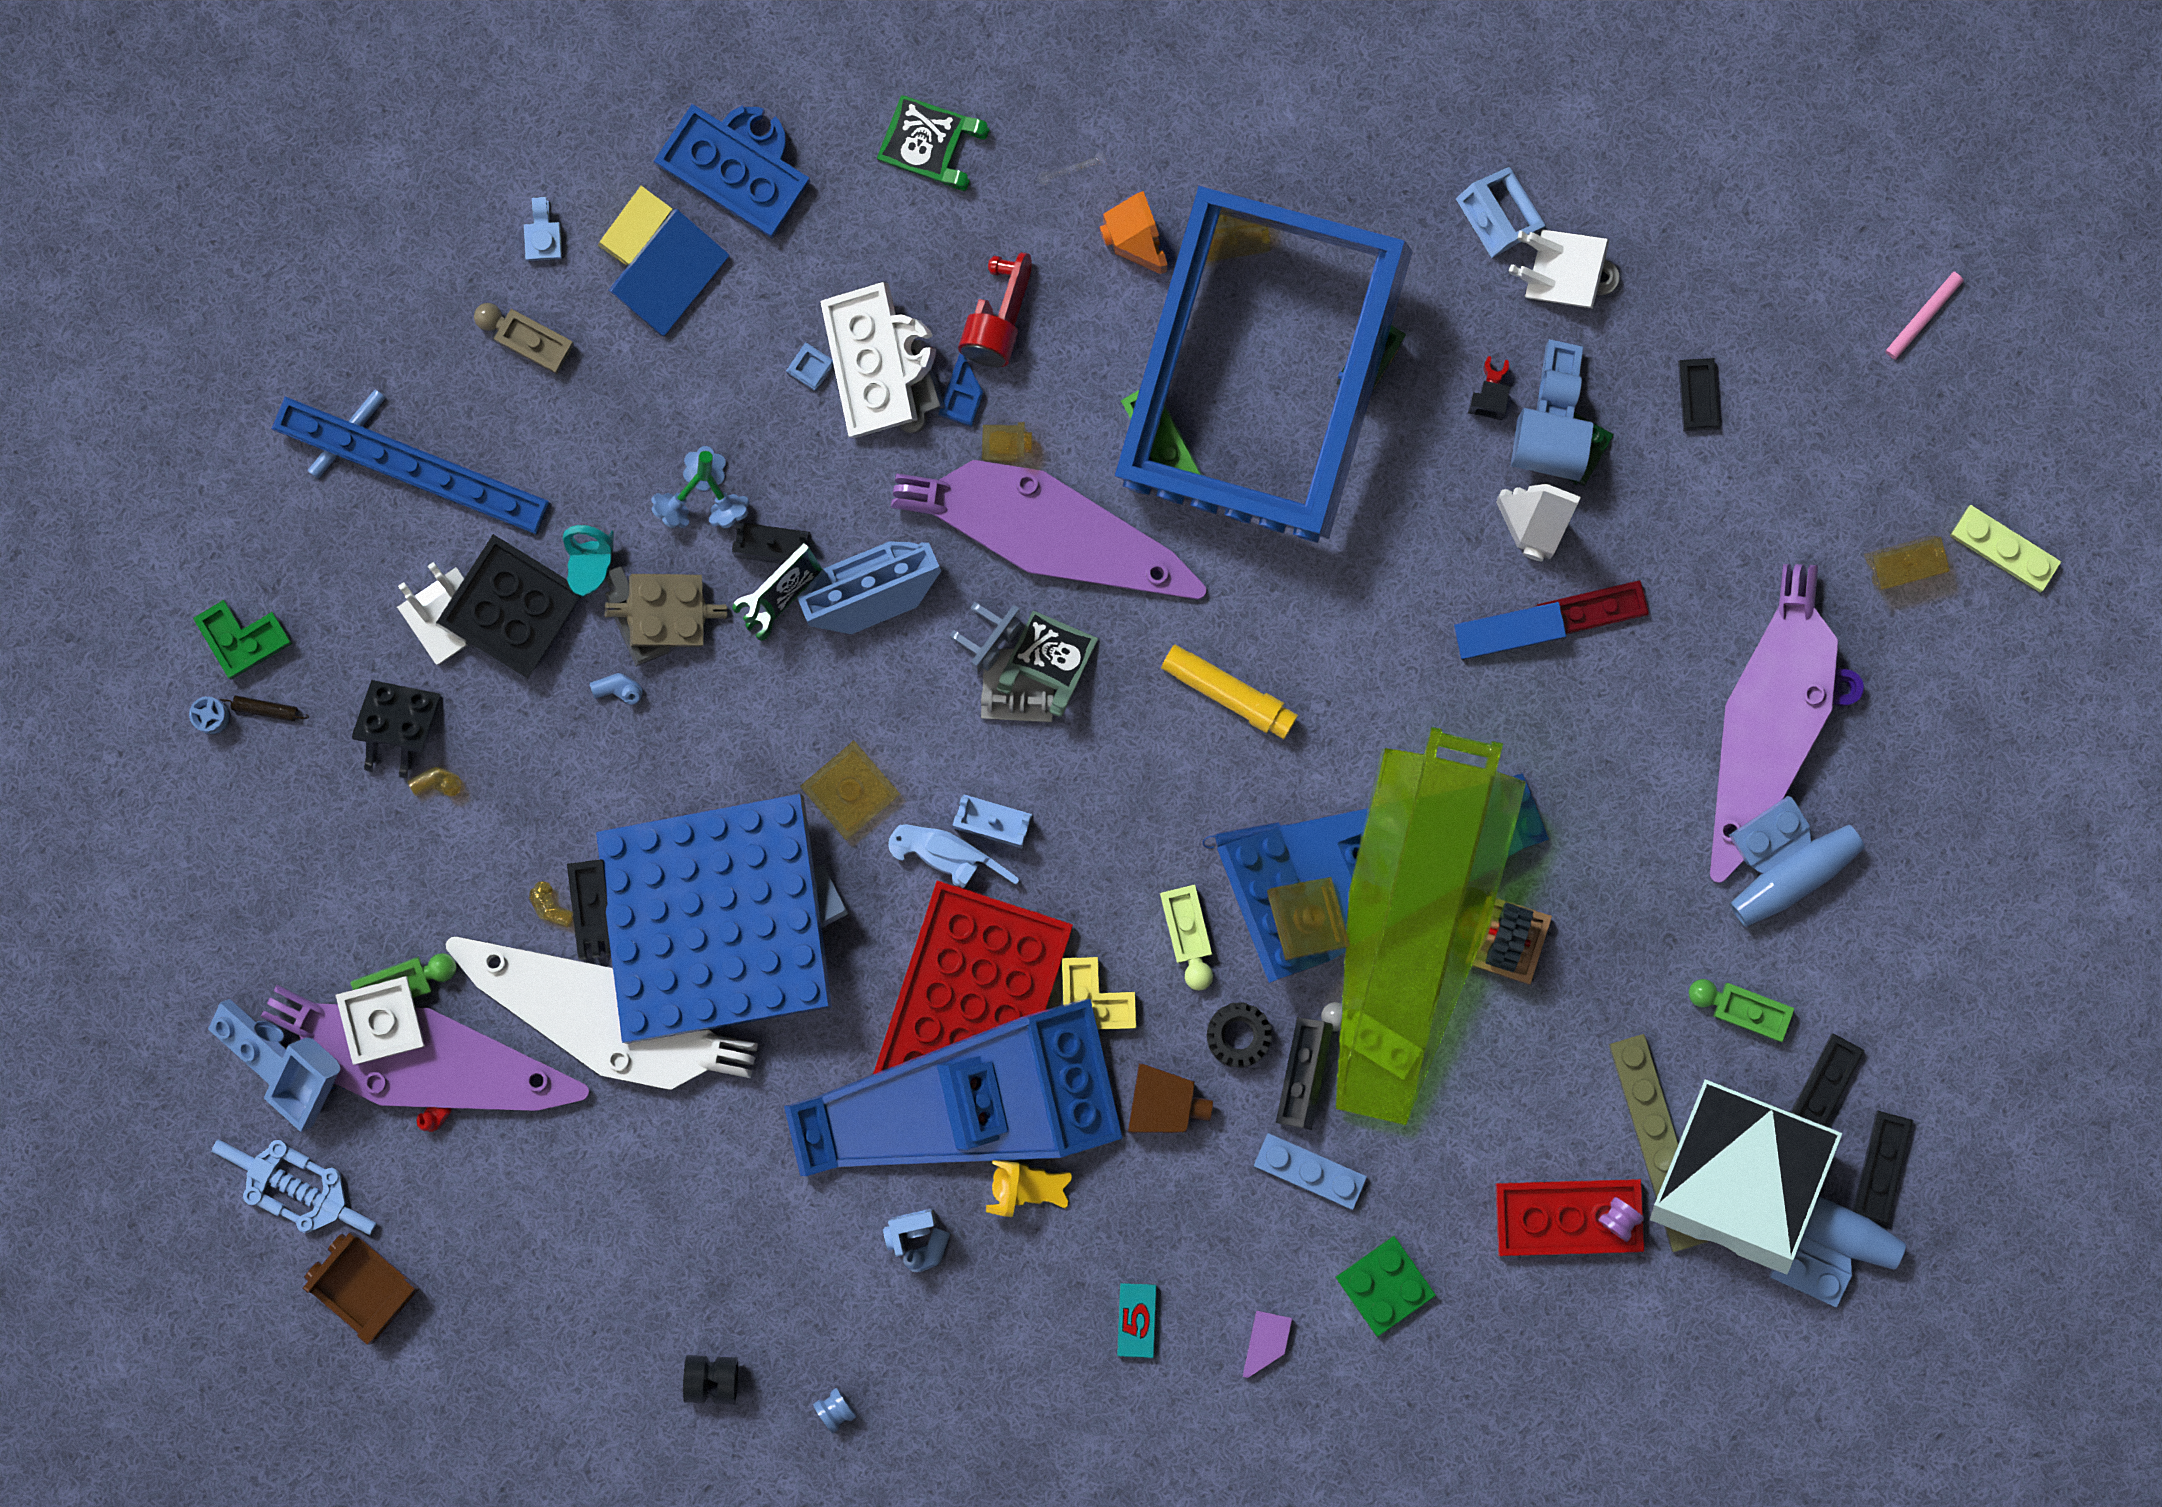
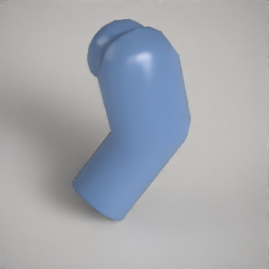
(619, 685)
(929, 1255)

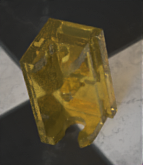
(1237, 239)
(1907, 562)

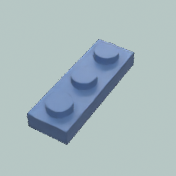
(1310, 1171)

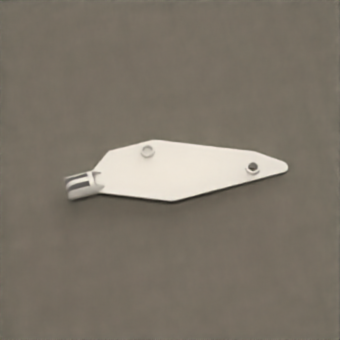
(579, 1012)

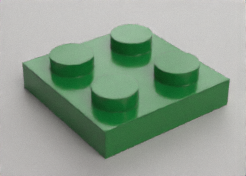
(1385, 1286)

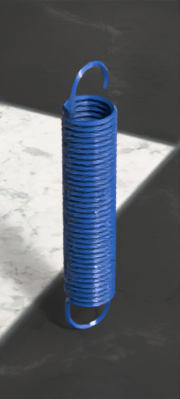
(1227, 837)

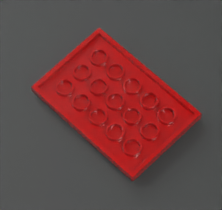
(972, 972)

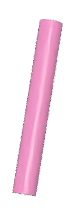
(1924, 315)

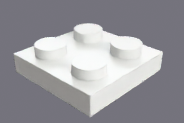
(380, 1020)

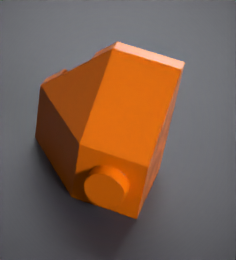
(1134, 233)

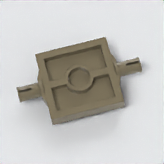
(665, 610)

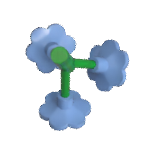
(701, 471)

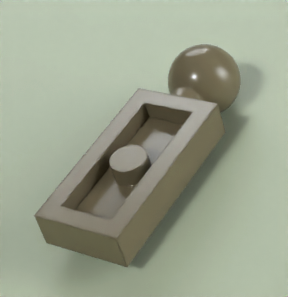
(524, 336)

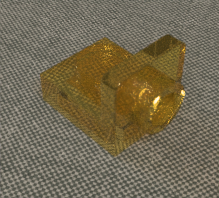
(1005, 443)

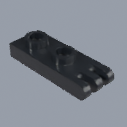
(589, 906)

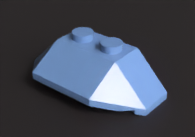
(870, 587)

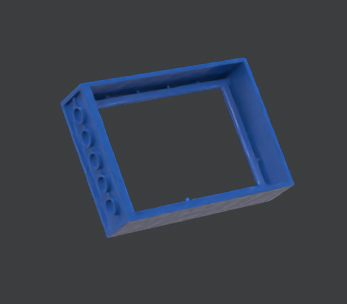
(1240, 503)

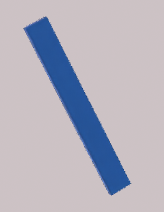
(410, 465)

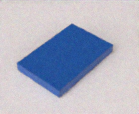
(669, 272)

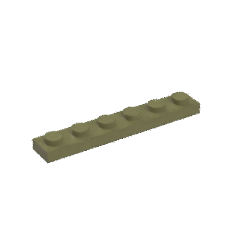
(1649, 1118)

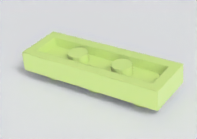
(2005, 548)

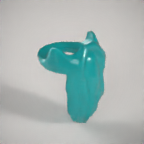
(589, 560)

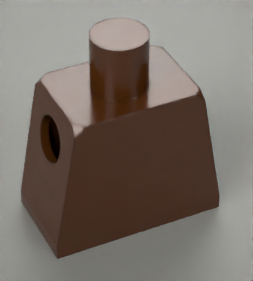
(1165, 1103)

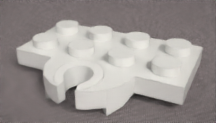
(874, 358)

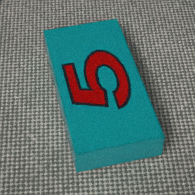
(1136, 1320)

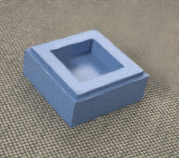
(810, 366)

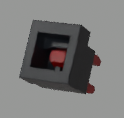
(1493, 396)

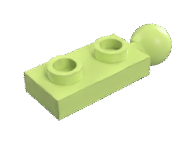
(1188, 934)

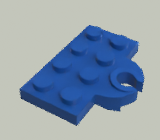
(735, 165)

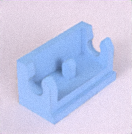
(992, 821)

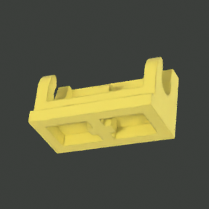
(634, 226)

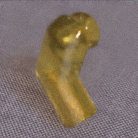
(545, 908)

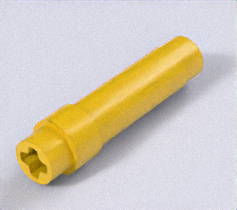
(1260, 709)

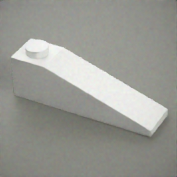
(1537, 517)

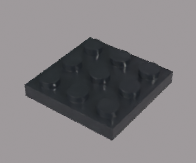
(509, 607)

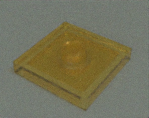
(850, 790)
(1308, 918)

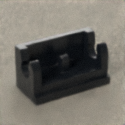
(767, 542)

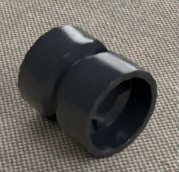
(698, 1377)

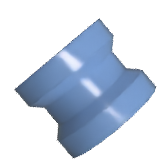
(202, 712)
(834, 1410)

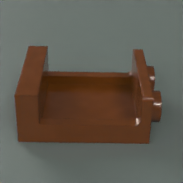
(360, 1286)

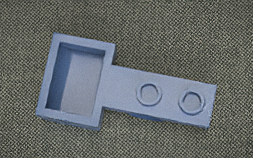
(1550, 437)
(296, 1075)

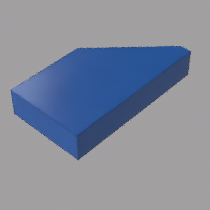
(962, 394)

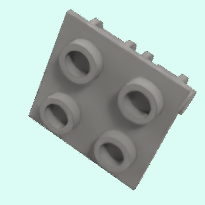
(1026, 702)

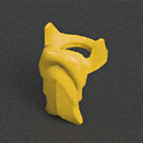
(1018, 1184)

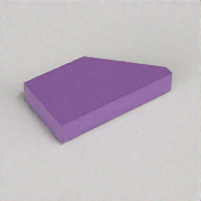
(1267, 1341)

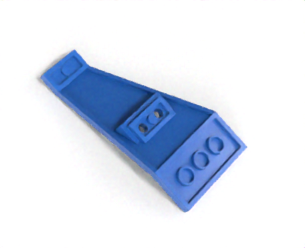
(1315, 852)
(1036, 1084)

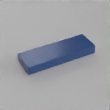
(1510, 631)

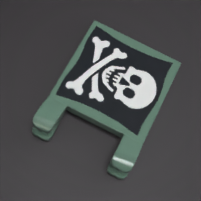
(1051, 655)

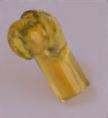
(438, 779)

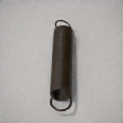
(264, 708)

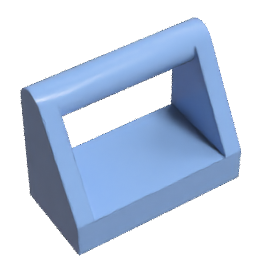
(1488, 217)

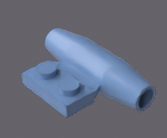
(1790, 863)
(1826, 1251)

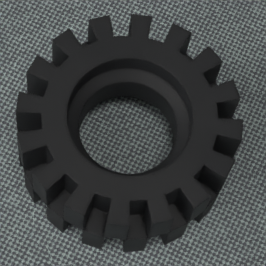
(1239, 1057)

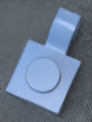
(542, 237)

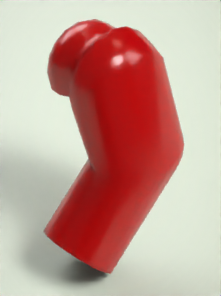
(432, 1118)

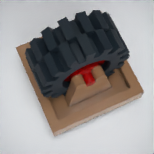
(1512, 941)

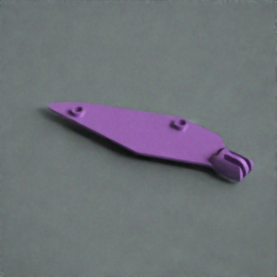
(1046, 528)
(1774, 713)
(450, 1072)

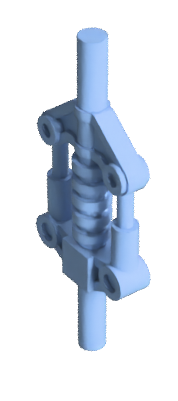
(262, 1169)

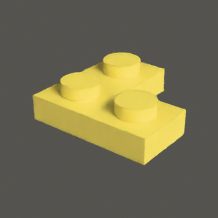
(1109, 1009)

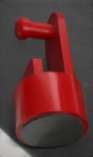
(992, 338)

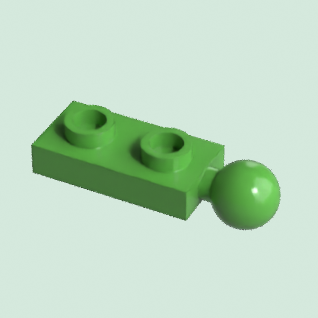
(440, 968)
(1743, 1008)

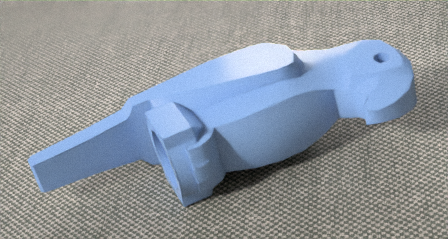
(943, 852)

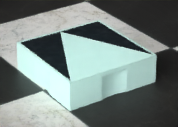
(1745, 1176)

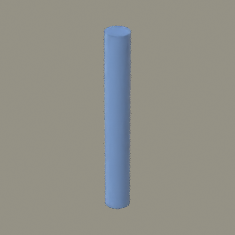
(359, 418)

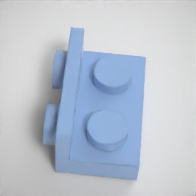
(914, 1225)

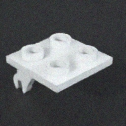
(1564, 268)
(425, 609)

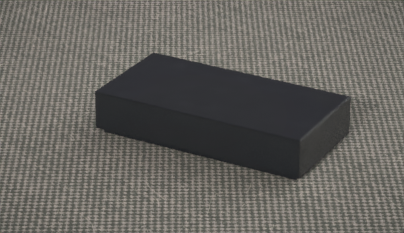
(1698, 394)

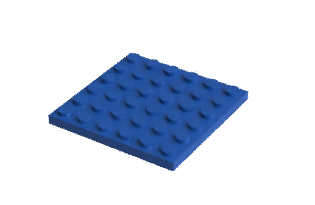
(714, 919)

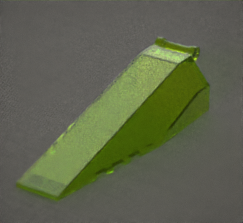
(1418, 914)

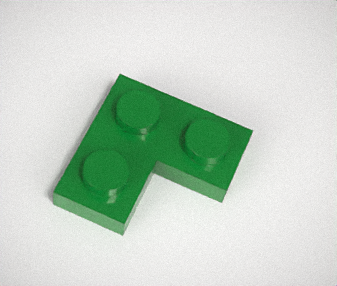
(238, 647)

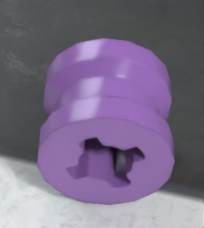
(1621, 1219)

